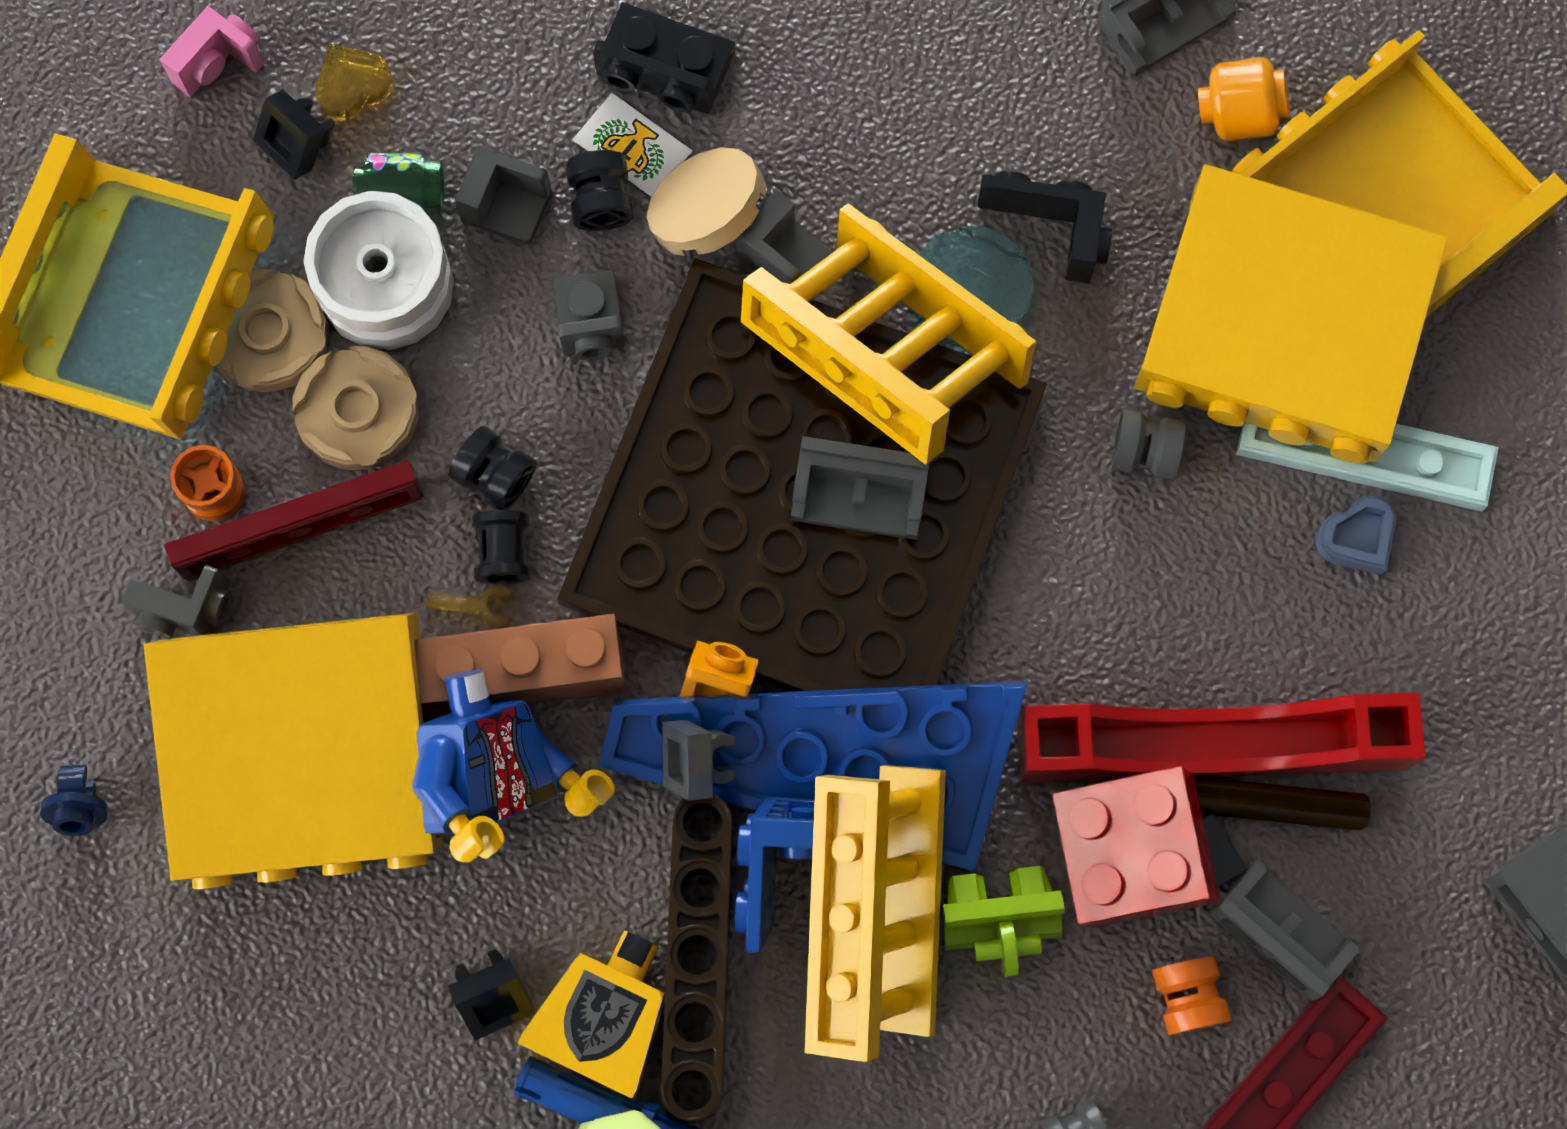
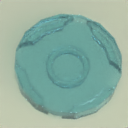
(986, 267)

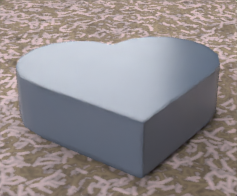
(1359, 536)

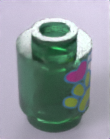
(404, 174)

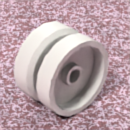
(379, 270)

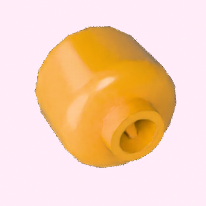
(1245, 99)

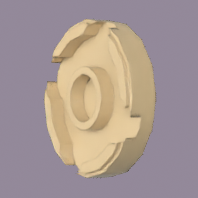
(706, 201)
(274, 333)
(355, 408)

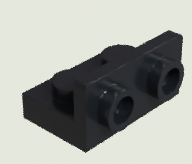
(663, 59)

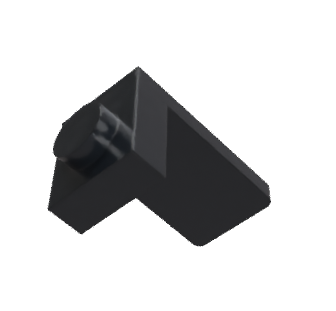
(1063, 202)

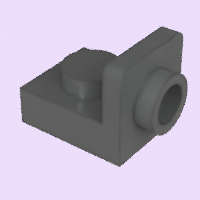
(588, 314)

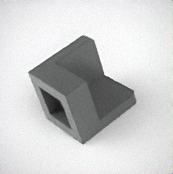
(503, 195)
(779, 242)

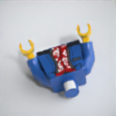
(491, 765)

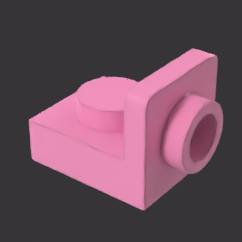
(203, 48)

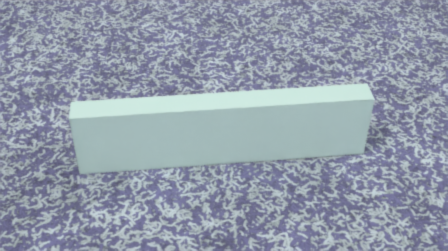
(1413, 464)

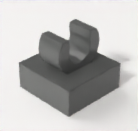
(689, 759)

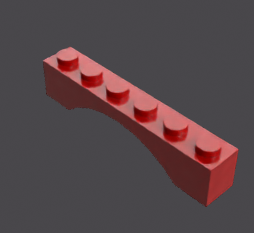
(1277, 739)

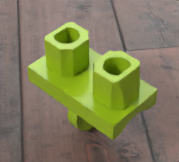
(1003, 925)

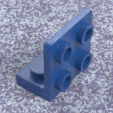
(775, 824)

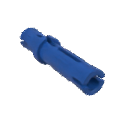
(581, 1098)

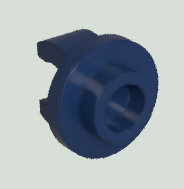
(75, 806)

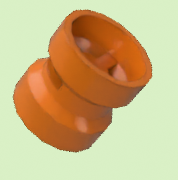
(198, 474)
(1195, 1010)

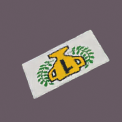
(647, 147)

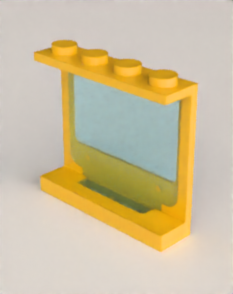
(123, 288)

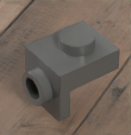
(165, 612)

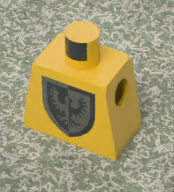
(602, 1018)

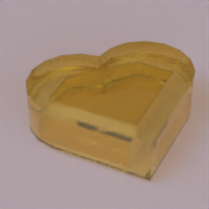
(351, 80)

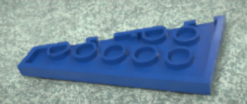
(846, 732)

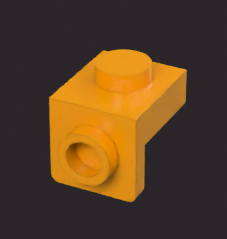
(718, 670)

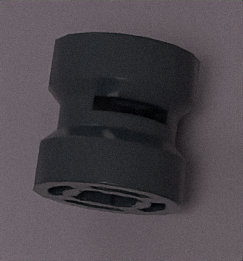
(599, 190)
(492, 468)

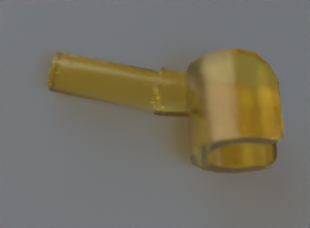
(474, 604)

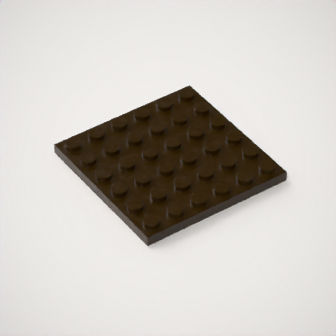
(700, 508)

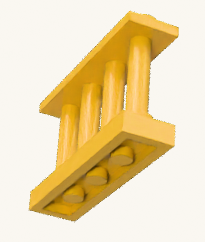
(872, 380)
(874, 910)

